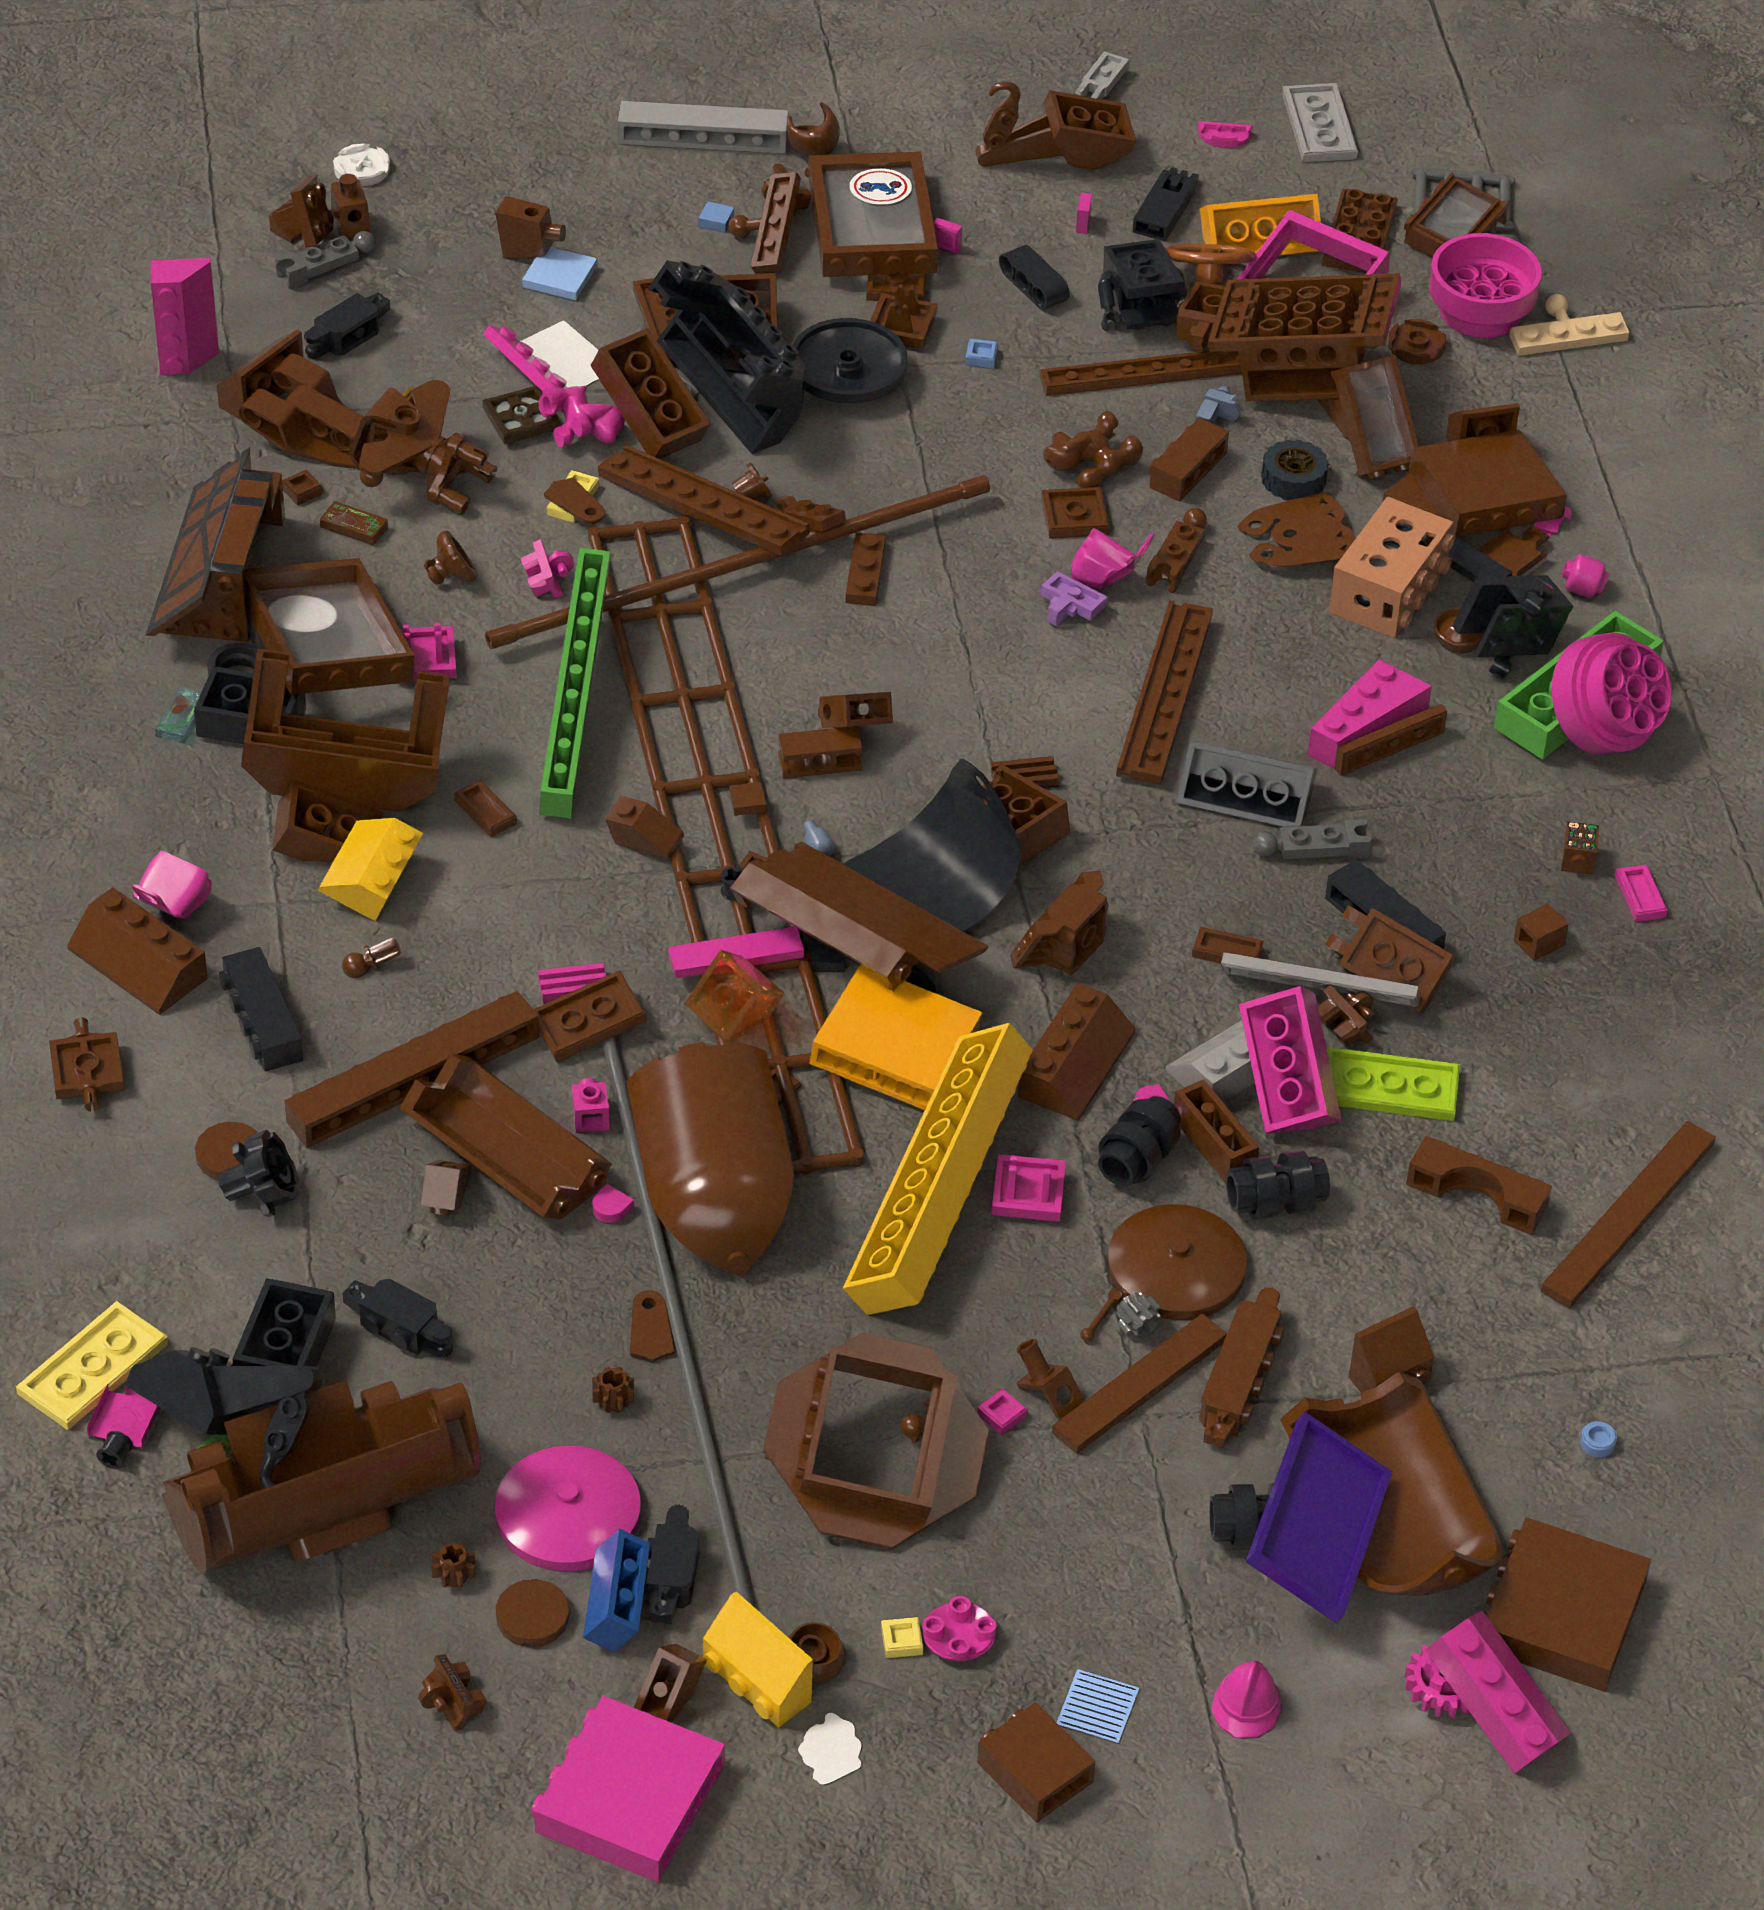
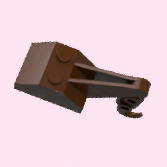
(1074, 126)

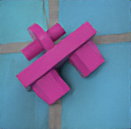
(550, 566)

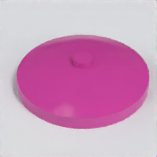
(565, 1505)

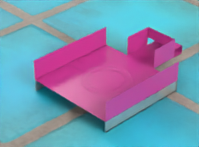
(126, 1414)

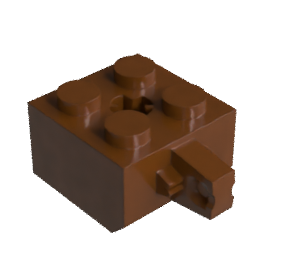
(1198, 314)

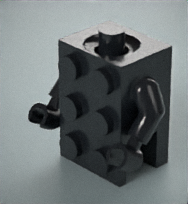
(1140, 285)
(1515, 617)

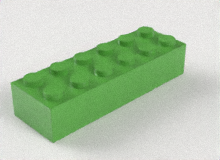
(1528, 710)

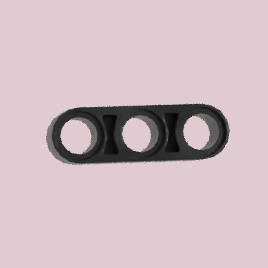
(1034, 277)

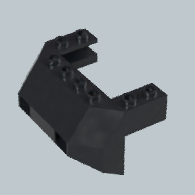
(714, 322)

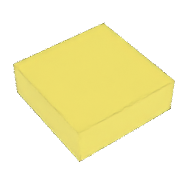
(902, 1637)

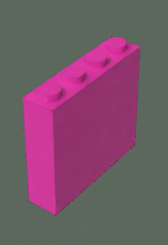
(628, 1788)

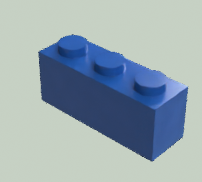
(616, 1590)

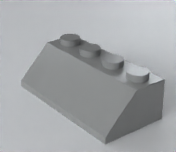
(1219, 1061)

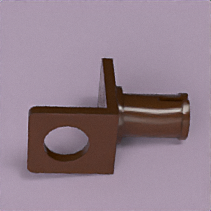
(1047, 1378)

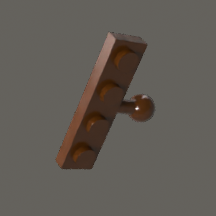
(773, 225)

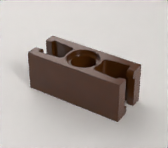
(819, 752)

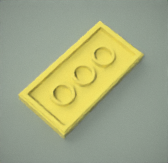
(99, 1355)

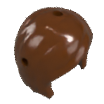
(815, 139)

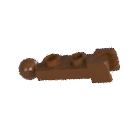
(1177, 550)

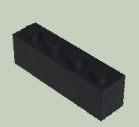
(1364, 890)
(261, 1009)

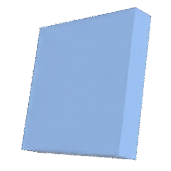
(560, 273)

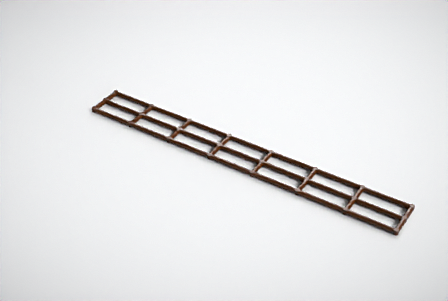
(707, 784)

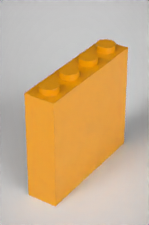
(891, 1037)

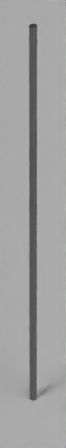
(678, 1328)

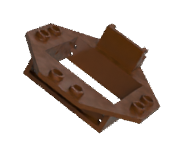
(947, 1457)

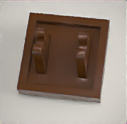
(308, 211)
(906, 316)

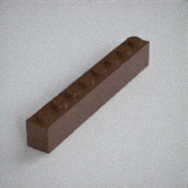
(387, 1079)

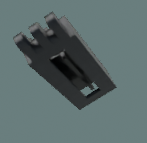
(1165, 204)

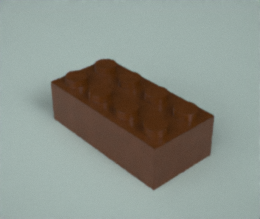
(650, 394)

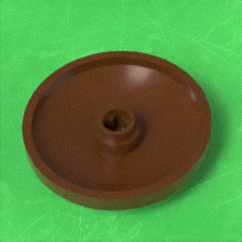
(1179, 1258)

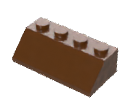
(138, 951)
(1076, 1053)

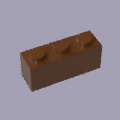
(1188, 459)
(1213, 1128)

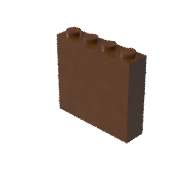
(1487, 482)
(1566, 1601)

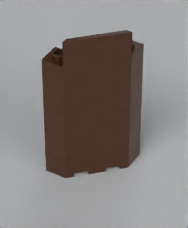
(853, 914)

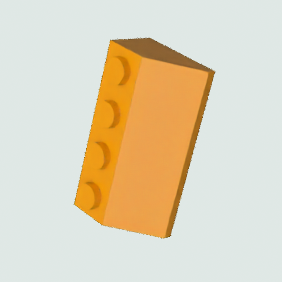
(1253, 221)

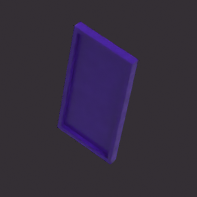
(1319, 1517)

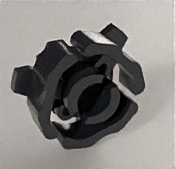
(262, 1170)

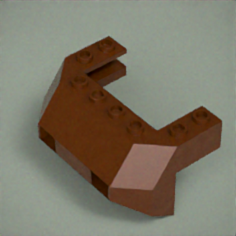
(348, 759)

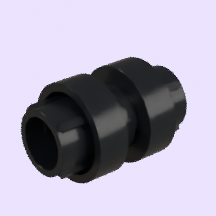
(1139, 1141)
(1292, 1182)
(1237, 1515)

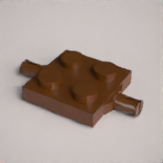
(86, 1065)

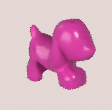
(580, 417)

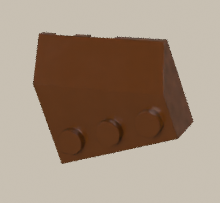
(1034, 812)

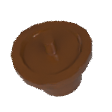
(752, 484)

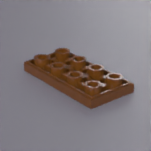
(1363, 217)

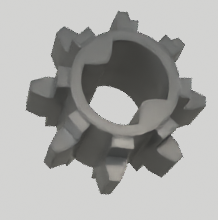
(1138, 1315)

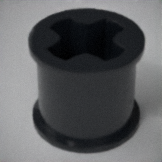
(728, 877)
(114, 1449)

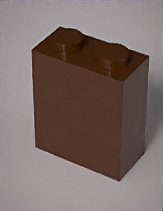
(1035, 1761)

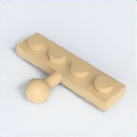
(1567, 332)

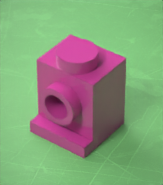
(590, 1098)

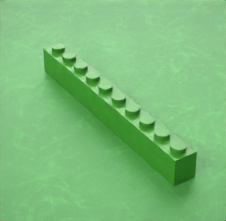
(574, 683)

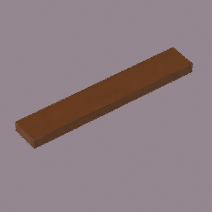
(1139, 1383)

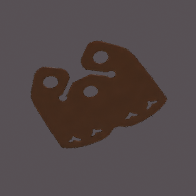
(1315, 531)

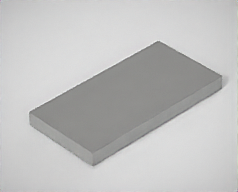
(1319, 122)

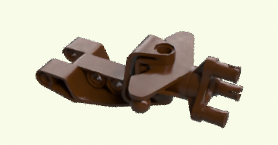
(386, 439)

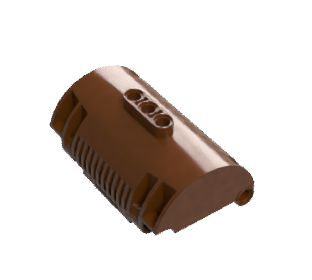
(333, 1482)

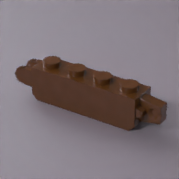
(1240, 1366)

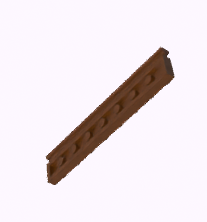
(704, 500)
(1164, 693)

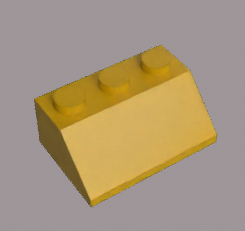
(370, 864)
(758, 1661)

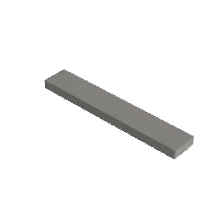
(1320, 979)

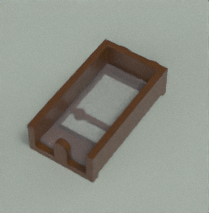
(1376, 415)

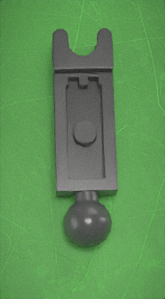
(322, 258)
(1317, 841)

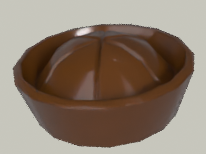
(1449, 638)
(823, 1647)

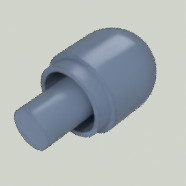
(818, 838)

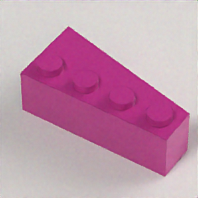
(1373, 702)

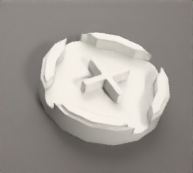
(364, 162)

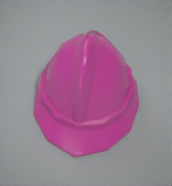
(1247, 1701)

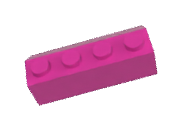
(184, 314)
(1290, 1061)
(1497, 1691)

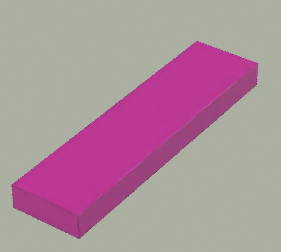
(755, 947)

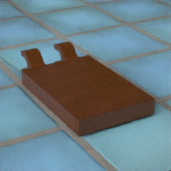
(1392, 954)

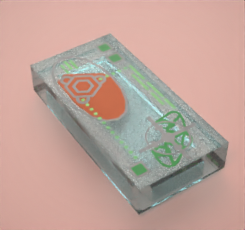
(179, 717)

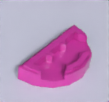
(1224, 134)

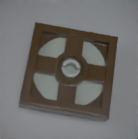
(518, 415)

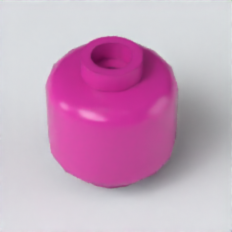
(1585, 576)

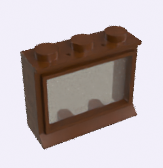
(1452, 212)

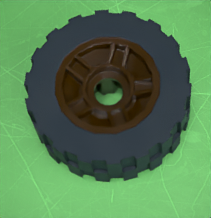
(1294, 469)

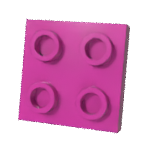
(432, 649)
(1028, 1187)

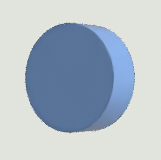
(1598, 1439)

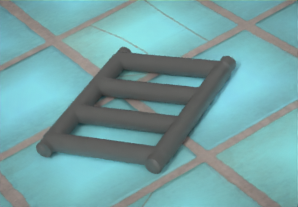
(1477, 180)

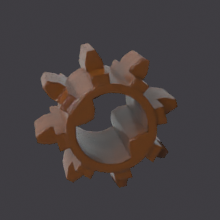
(613, 1389)

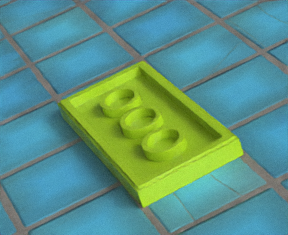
(1394, 1083)

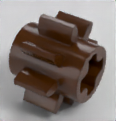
(453, 1565)

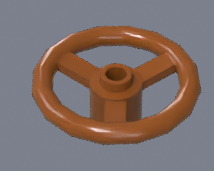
(1210, 259)

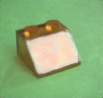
(733, 996)

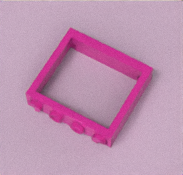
(1320, 238)

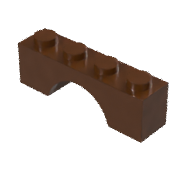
(1443, 1168)

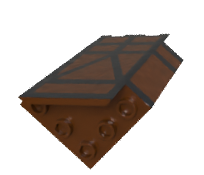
(205, 572)

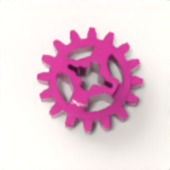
(1433, 1689)

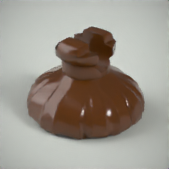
(450, 560)

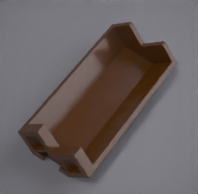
(507, 1137)

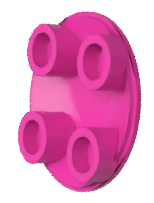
(959, 1630)

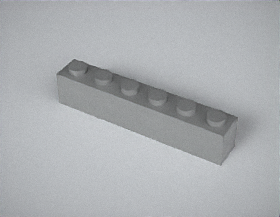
(702, 127)

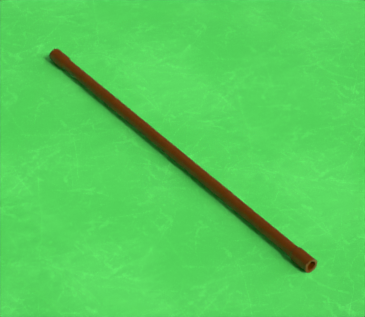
(964, 490)

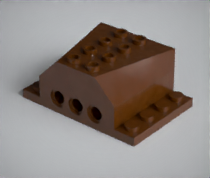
(1302, 330)

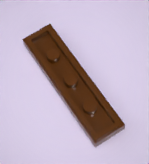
(1390, 739)

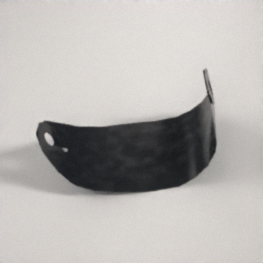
(952, 855)

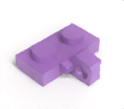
(1071, 598)

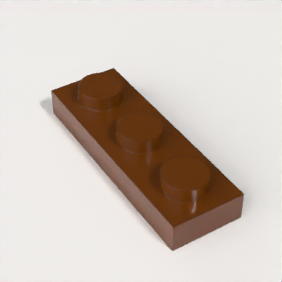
(865, 569)

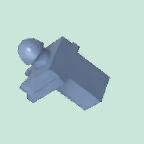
(1219, 404)

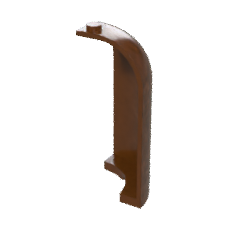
(714, 1150)
(1431, 1520)

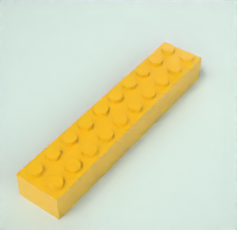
(938, 1170)

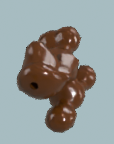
(1093, 446)

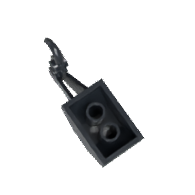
(211, 1390)

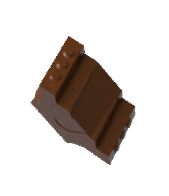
(1067, 929)

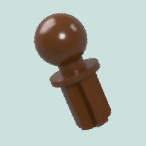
(357, 964)

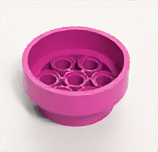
(1484, 283)
(1610, 693)

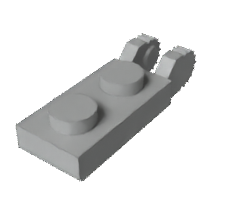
(1103, 75)

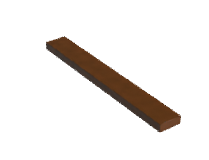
(1139, 372)
(1628, 1214)

